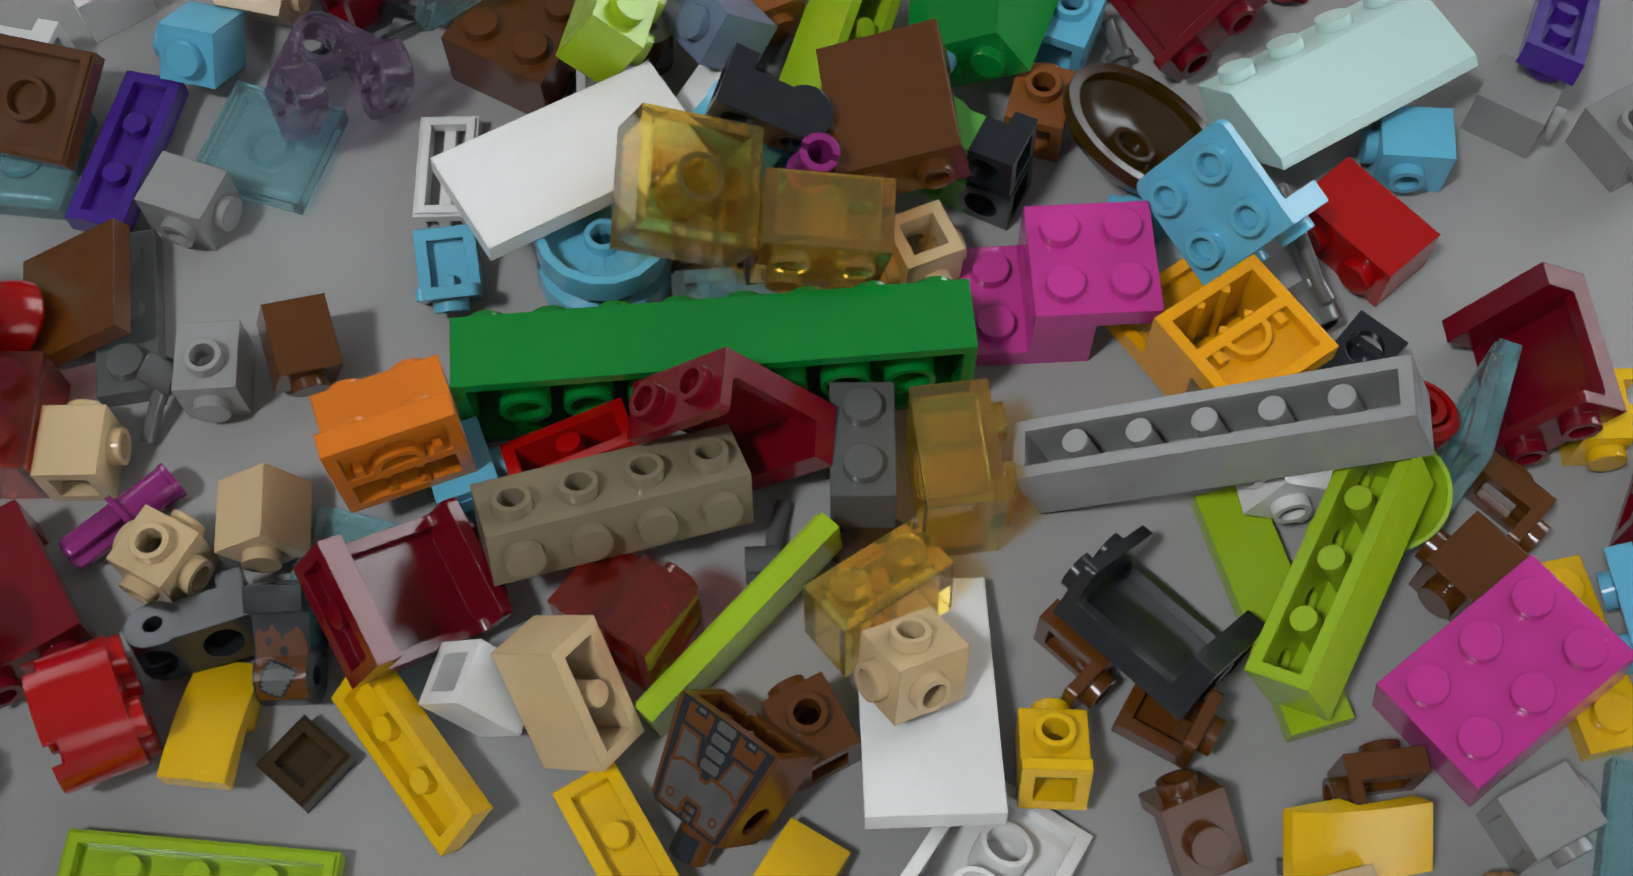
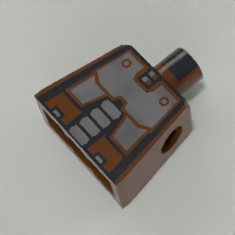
(725, 774)

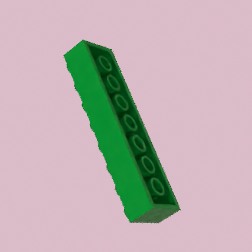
(560, 361)

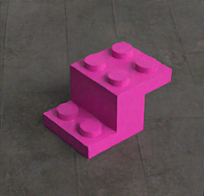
(1062, 281)

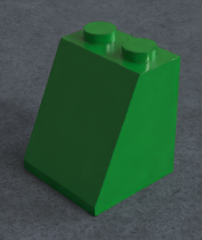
(987, 35)

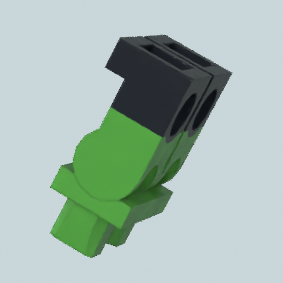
(998, 165)

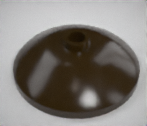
(1126, 121)

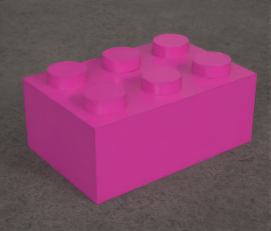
(1502, 679)

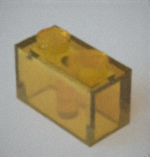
(875, 586)

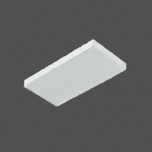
(546, 164)
(945, 762)

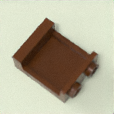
(895, 107)

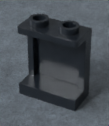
(1149, 627)

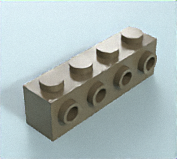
(612, 503)

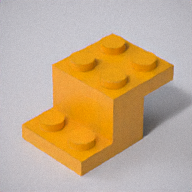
(1225, 331)

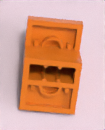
(391, 433)

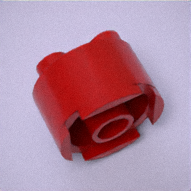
(90, 712)

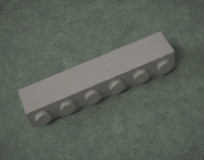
(1226, 435)

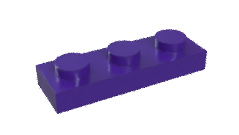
(1558, 39)
(126, 150)

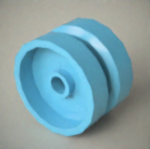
(583, 272)

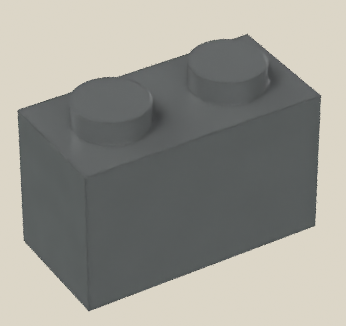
(863, 455)

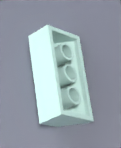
(1335, 77)

